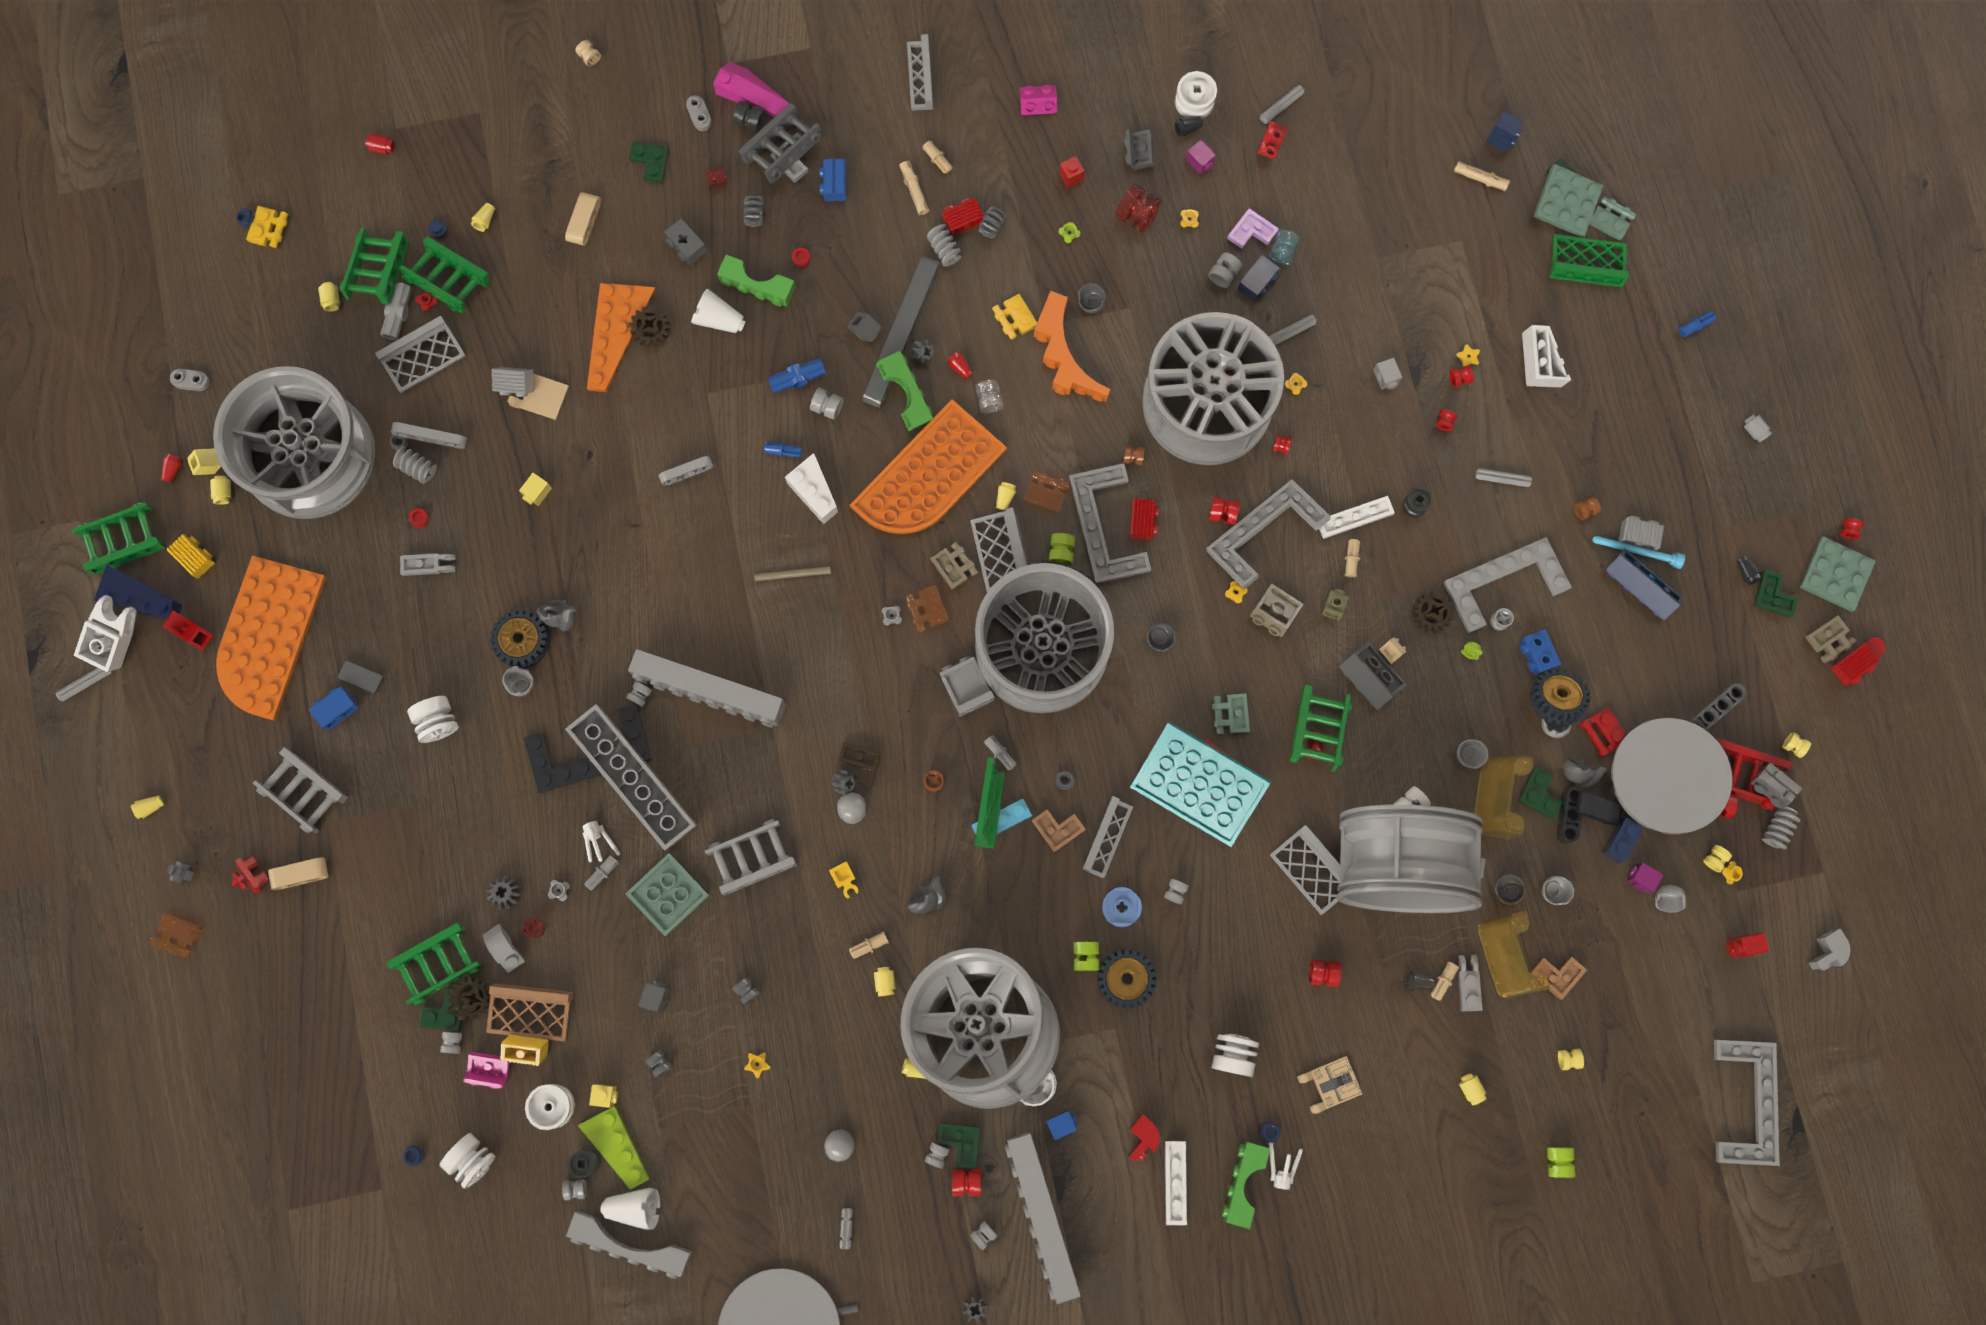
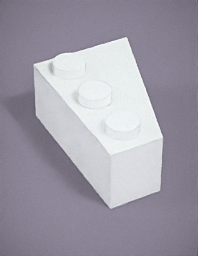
(1542, 359)
(812, 488)

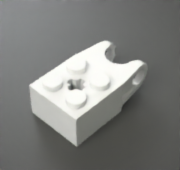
(106, 636)

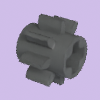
(922, 350)
(843, 782)
(180, 872)
(976, 1315)

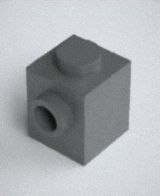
(864, 326)

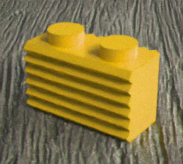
(191, 556)
(524, 1049)

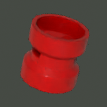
(1460, 376)

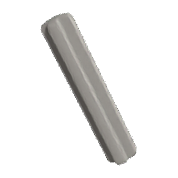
(1282, 104)
(1293, 329)
(1503, 477)
(82, 683)

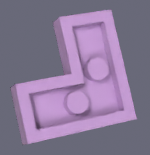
(1250, 225)

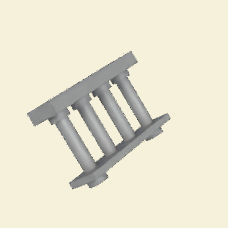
(305, 771)
(766, 869)

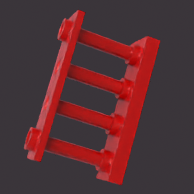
(1758, 761)

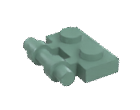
(1610, 223)
(1237, 714)

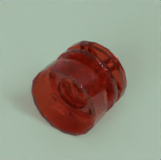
(1136, 207)

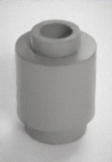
(1757, 428)

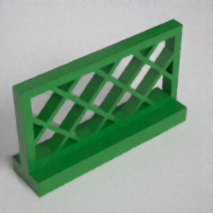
(1588, 273)
(990, 806)

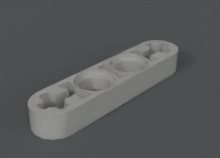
(429, 435)

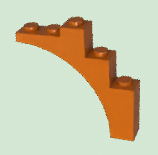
(1057, 355)

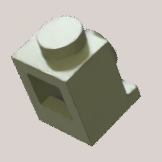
(1330, 609)

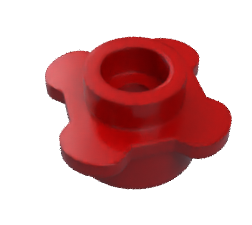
(425, 306)

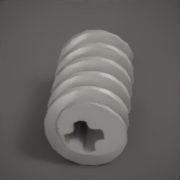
(943, 245)
(414, 465)
(1780, 827)

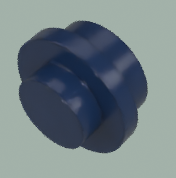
(245, 217)
(437, 228)
(1270, 1132)
(413, 1155)

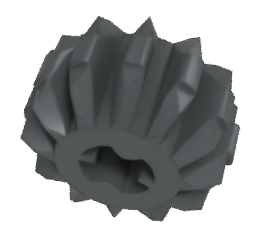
(753, 211)
(992, 222)
(497, 890)

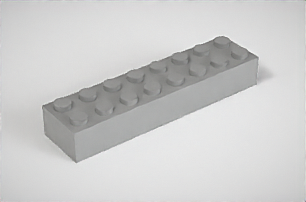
(708, 688)
(631, 777)
(1043, 1218)

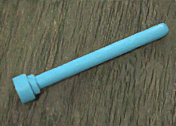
(1676, 560)

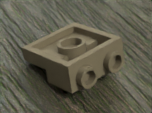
(1276, 610)

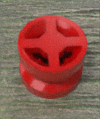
(1446, 420)
(1282, 444)
(1852, 528)

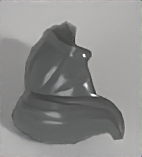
(557, 614)
(1582, 774)
(928, 898)

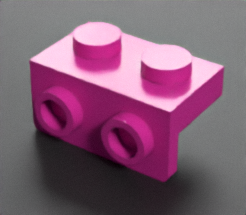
(1038, 99)
(487, 1070)

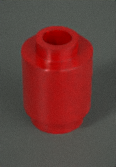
(380, 143)

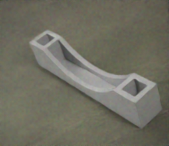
(589, 1230)

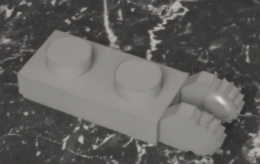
(425, 564)
(1469, 985)

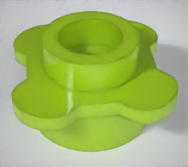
(1069, 227)
(1472, 650)

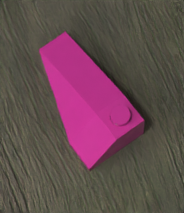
(742, 85)

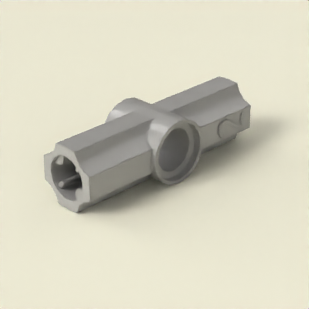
(396, 311)

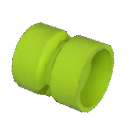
(1062, 546)
(1088, 949)
(1561, 1162)

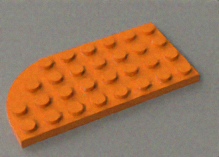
(929, 473)
(266, 634)

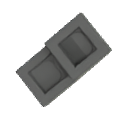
(359, 677)

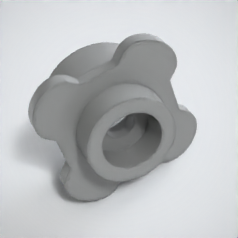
(891, 610)
(557, 885)

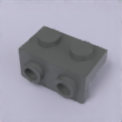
(1139, 149)

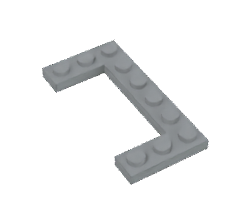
(1224, 547)
(1539, 552)
(1102, 567)
(1766, 1103)

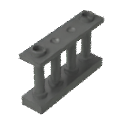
(770, 133)

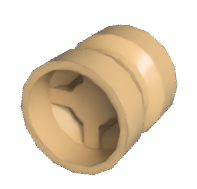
(589, 54)

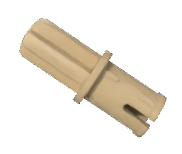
(937, 157)
(1352, 558)
(868, 945)
(1444, 981)

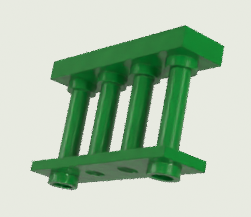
(447, 258)
(387, 276)
(132, 551)
(1304, 715)
(418, 954)

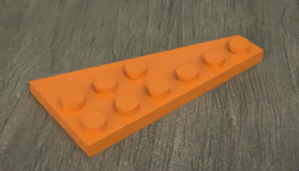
(612, 330)

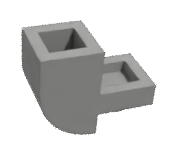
(502, 949)
(1835, 949)

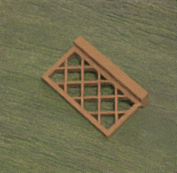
(534, 995)

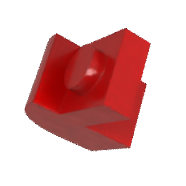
(187, 630)
(1148, 1136)

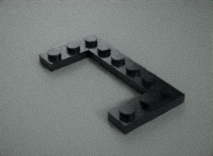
(551, 778)

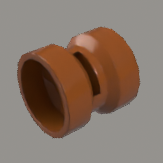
(1133, 455)
(1587, 508)
(931, 778)

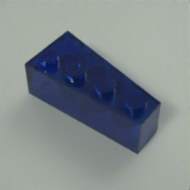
(130, 592)

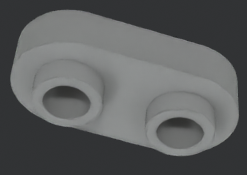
(697, 112)
(188, 379)

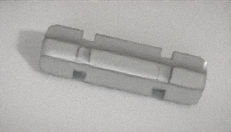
(846, 1228)

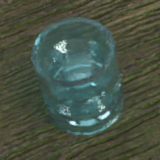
(1284, 247)

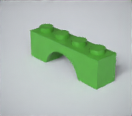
(777, 290)
(895, 369)
(1238, 1210)

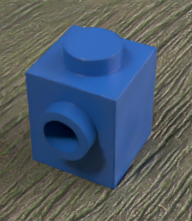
(1062, 1124)

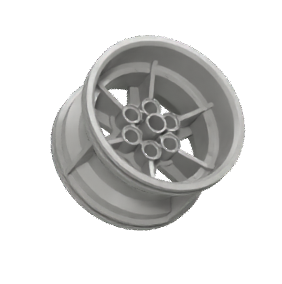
(279, 390)
(1410, 859)
(951, 977)

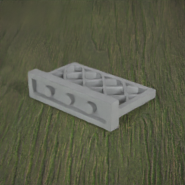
(415, 339)
(1015, 542)
(1322, 854)

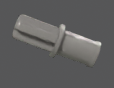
(1000, 752)
(601, 872)

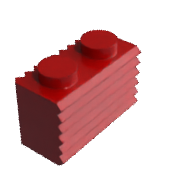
(963, 216)
(1142, 519)
(1855, 664)
(1747, 945)

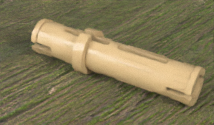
(1489, 179)
(911, 181)

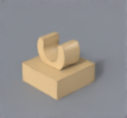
(1392, 650)

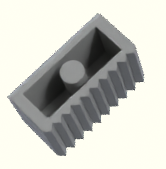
(512, 380)
(1641, 533)

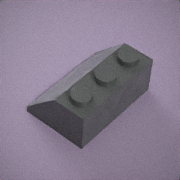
(1372, 675)

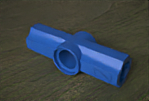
(796, 375)

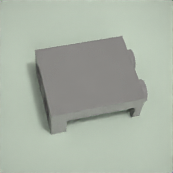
(966, 686)

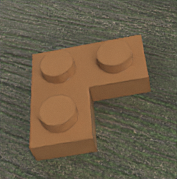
(1057, 835)
(1561, 980)

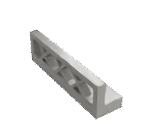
(924, 43)
(1110, 812)

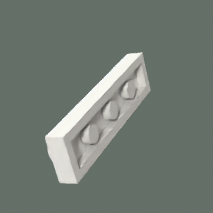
(1357, 517)
(1175, 1183)

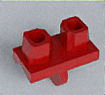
(1272, 140)
(254, 882)

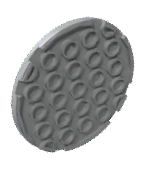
(1671, 776)
(779, 1298)

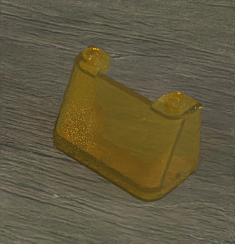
(1496, 793)
(1506, 956)

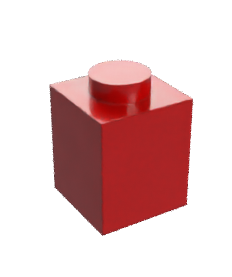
(1071, 171)

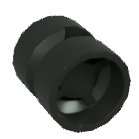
(749, 116)
(1417, 502)
(583, 1163)

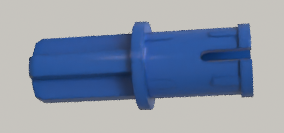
(1697, 324)
(782, 449)

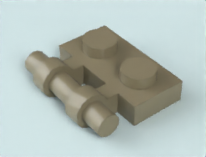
(949, 569)
(1827, 634)

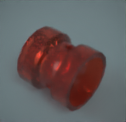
(716, 177)
(538, 928)

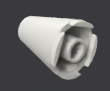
(717, 314)
(633, 1208)

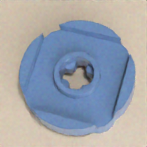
(1130, 900)

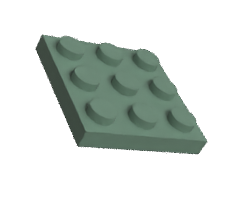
(1568, 200)
(1837, 574)
(667, 894)

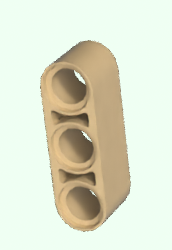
(583, 218)
(298, 873)

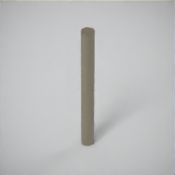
(792, 573)

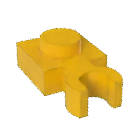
(843, 877)

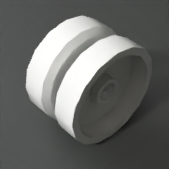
(1195, 95)
(562, 1106)

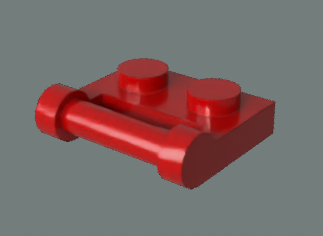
(1609, 729)

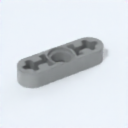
(685, 470)

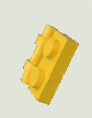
(263, 224)
(1020, 314)

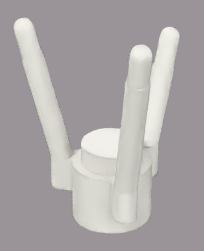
(592, 832)
(1283, 1178)

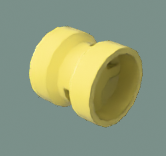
(1796, 745)
(1717, 858)
(1570, 1059)

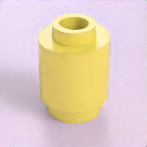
(329, 296)
(220, 490)
(884, 981)
(1472, 1089)

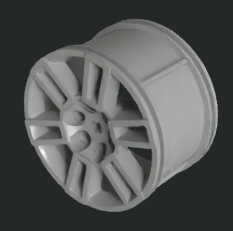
(1226, 334)
(1049, 579)

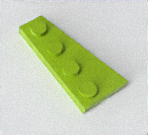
(614, 1143)

